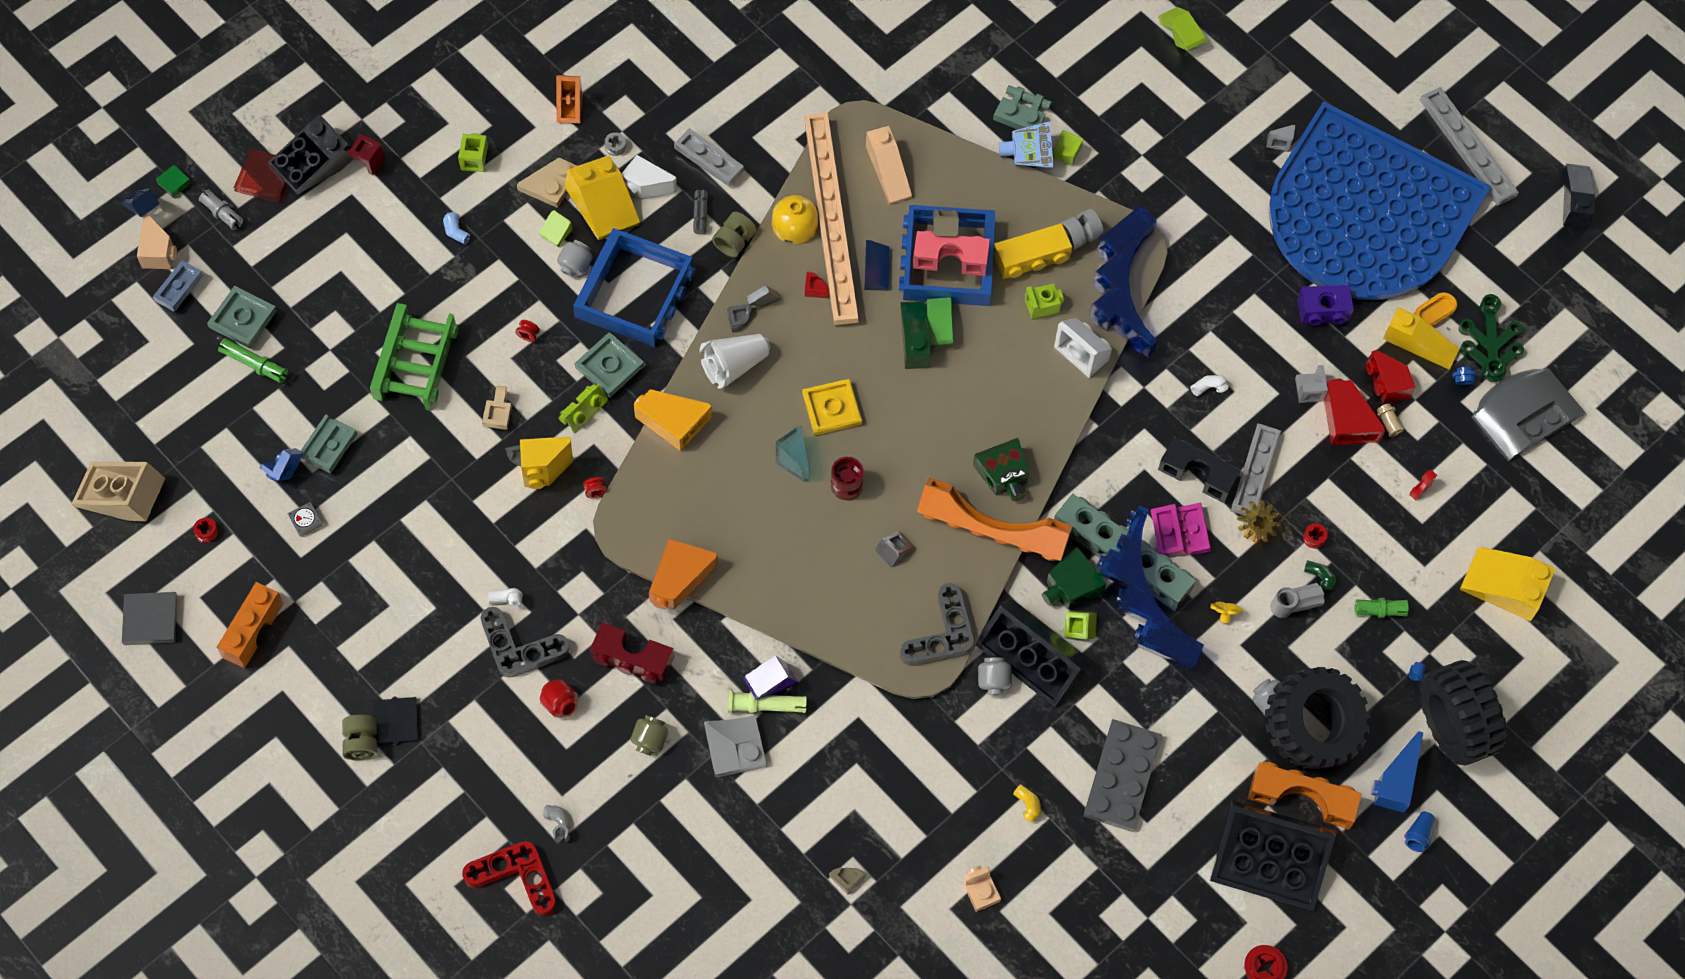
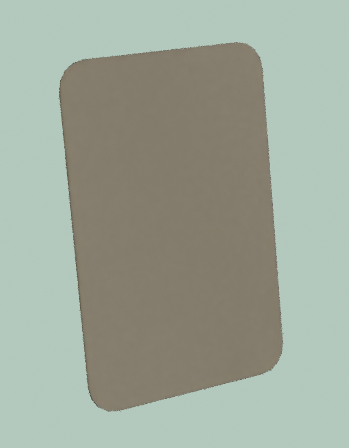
(789, 548)

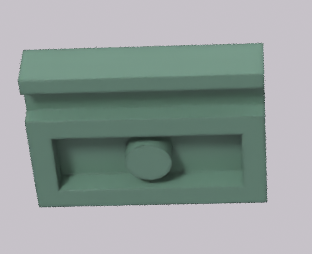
(328, 443)

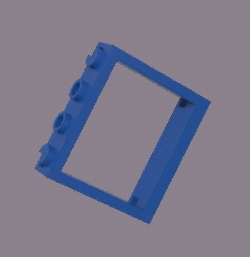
(967, 218)
(644, 248)

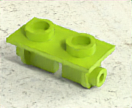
(589, 403)

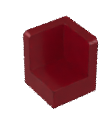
(367, 152)

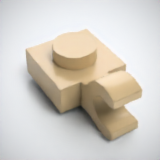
(498, 412)

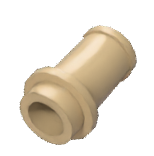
(1389, 419)

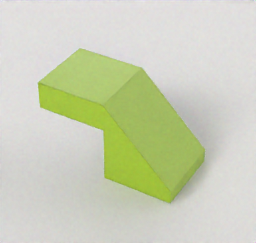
(1184, 28)

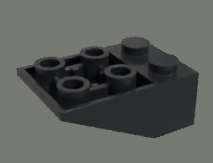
(312, 156)

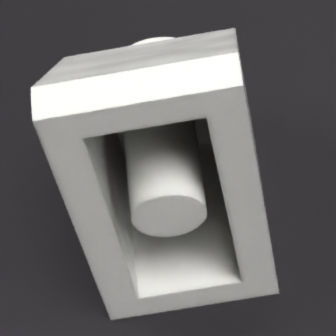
(647, 180)

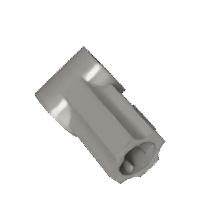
(1298, 599)

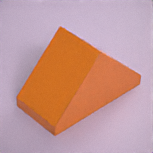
(568, 99)

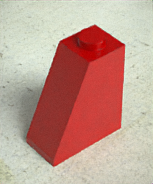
(1349, 415)

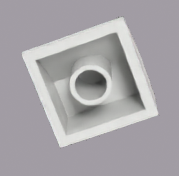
(1082, 346)

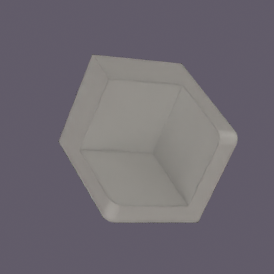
(1312, 386)

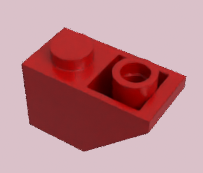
(1390, 378)

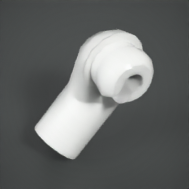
(1207, 382)
(512, 596)

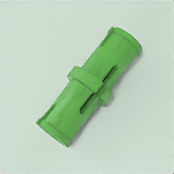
(1381, 607)

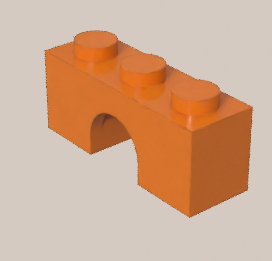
(240, 638)

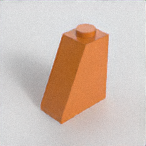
(680, 573)

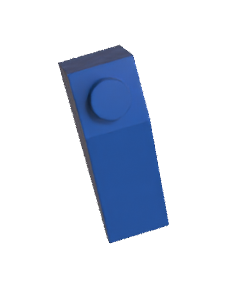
(1397, 781)

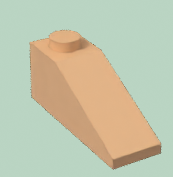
(888, 164)

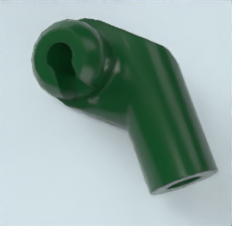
(1327, 576)

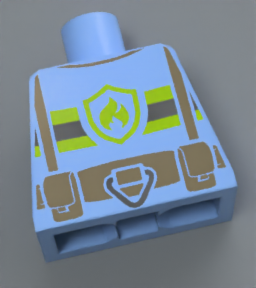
(1030, 146)

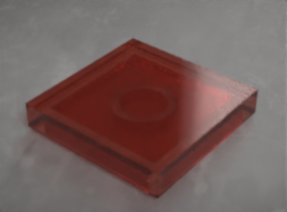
(259, 178)

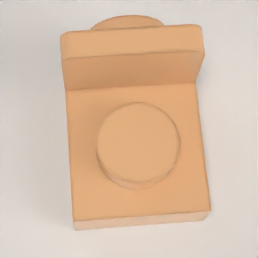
(980, 888)

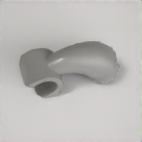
(559, 816)

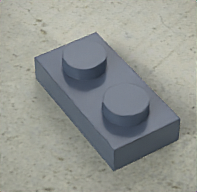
(178, 286)

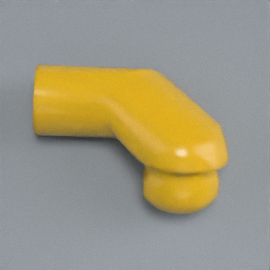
(1031, 802)

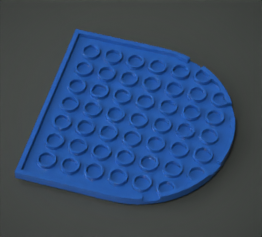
(1368, 208)

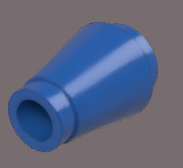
(1420, 832)

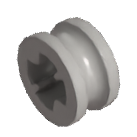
(609, 140)

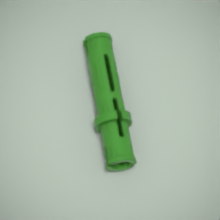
(261, 364)

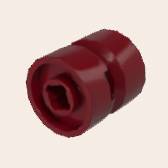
(847, 478)

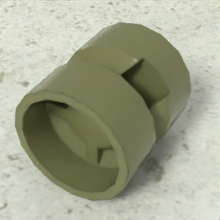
(734, 234)
(359, 737)

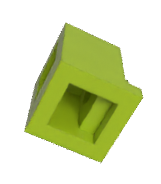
(473, 152)
(1043, 300)

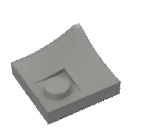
(734, 745)

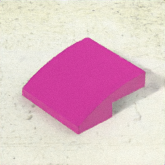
(1180, 530)

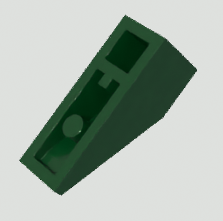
(915, 335)

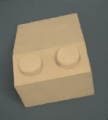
(119, 489)

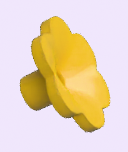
(1226, 610)

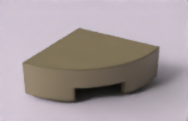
(847, 878)

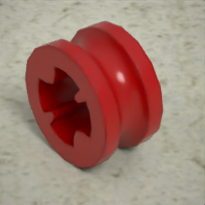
(527, 330)
(595, 487)
(211, 535)
(1309, 540)

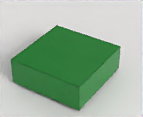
(173, 181)

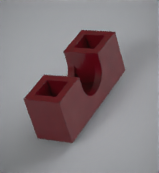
(650, 664)

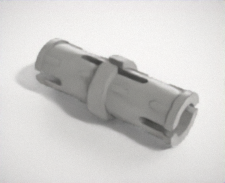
(221, 209)

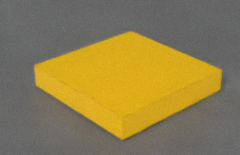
(831, 407)

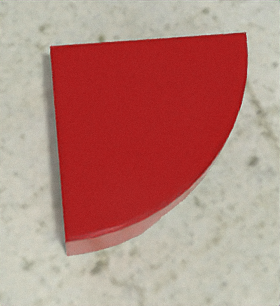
(815, 286)
(1427, 481)

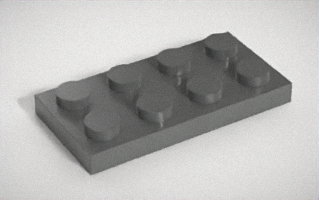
(1122, 775)

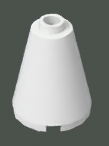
(732, 357)

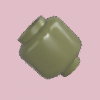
(649, 735)

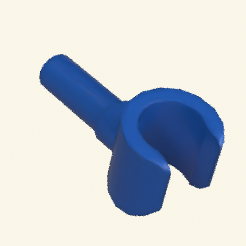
(1417, 671)

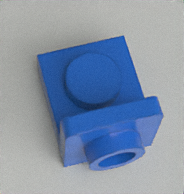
(284, 465)

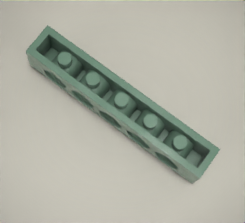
(1087, 535)

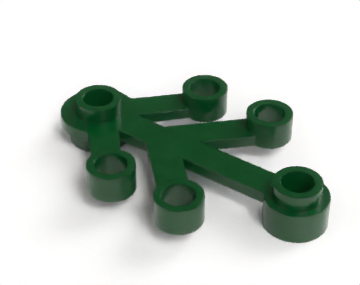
(1491, 341)

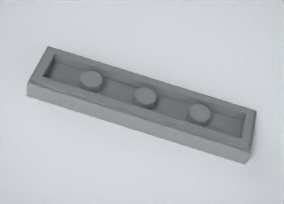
(1256, 467)

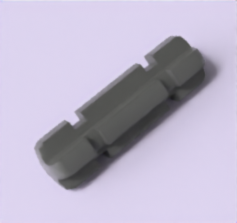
(700, 211)

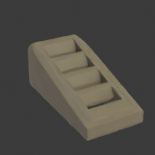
(945, 222)

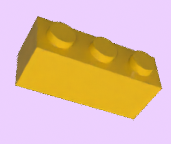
(1032, 251)

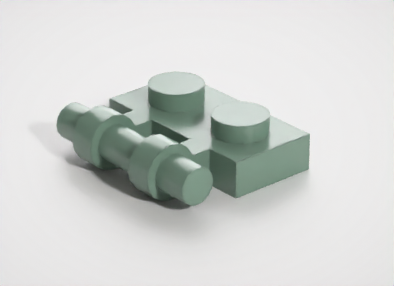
(1018, 115)

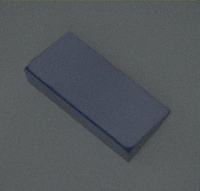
(876, 266)

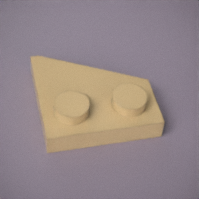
(547, 182)

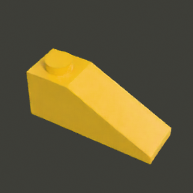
(1420, 338)

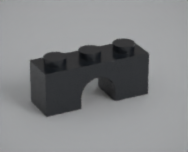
(1183, 456)

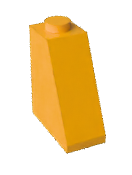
(672, 416)

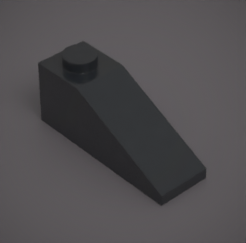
(1578, 196)

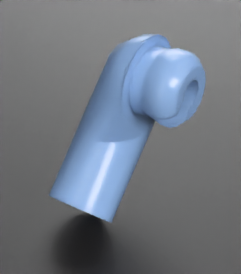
(452, 228)

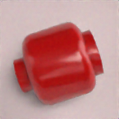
(559, 698)

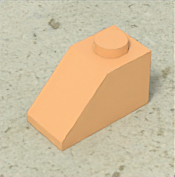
(155, 246)

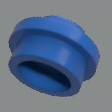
(1464, 376)

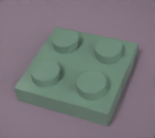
(242, 317)
(609, 364)

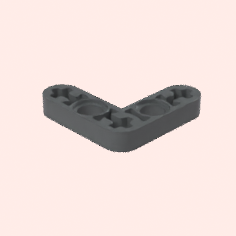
(952, 633)
(511, 653)

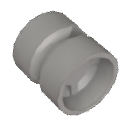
(1083, 228)

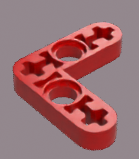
(524, 868)

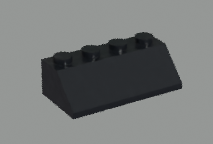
(1034, 652)

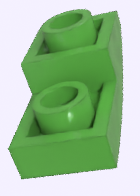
(940, 321)

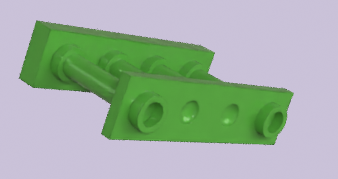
(396, 341)

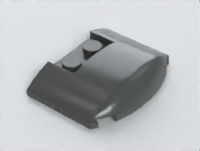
(1525, 411)

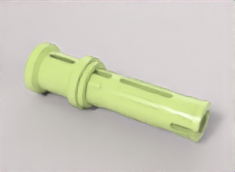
(747, 702)

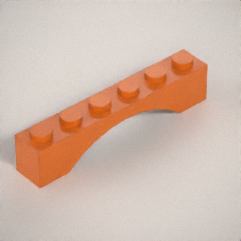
(946, 504)

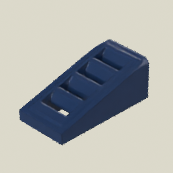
(141, 202)

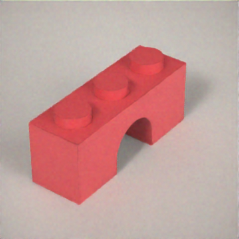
(970, 250)

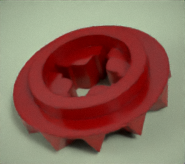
(1265, 954)

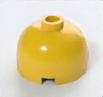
(795, 219)

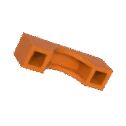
(1336, 802)

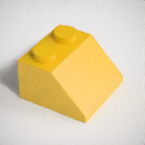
(544, 460)

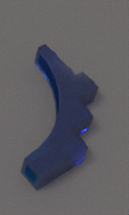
(1112, 278)
(1125, 567)

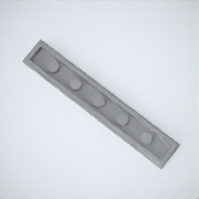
(1468, 145)

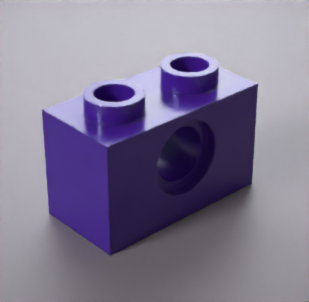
(1336, 297)

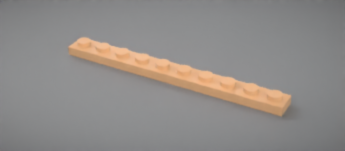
(831, 219)

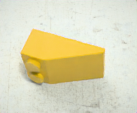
(601, 196)
(1508, 581)

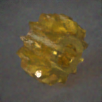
(1250, 517)

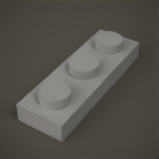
(709, 157)

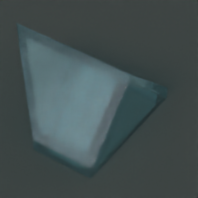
(792, 454)

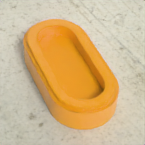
(1437, 308)

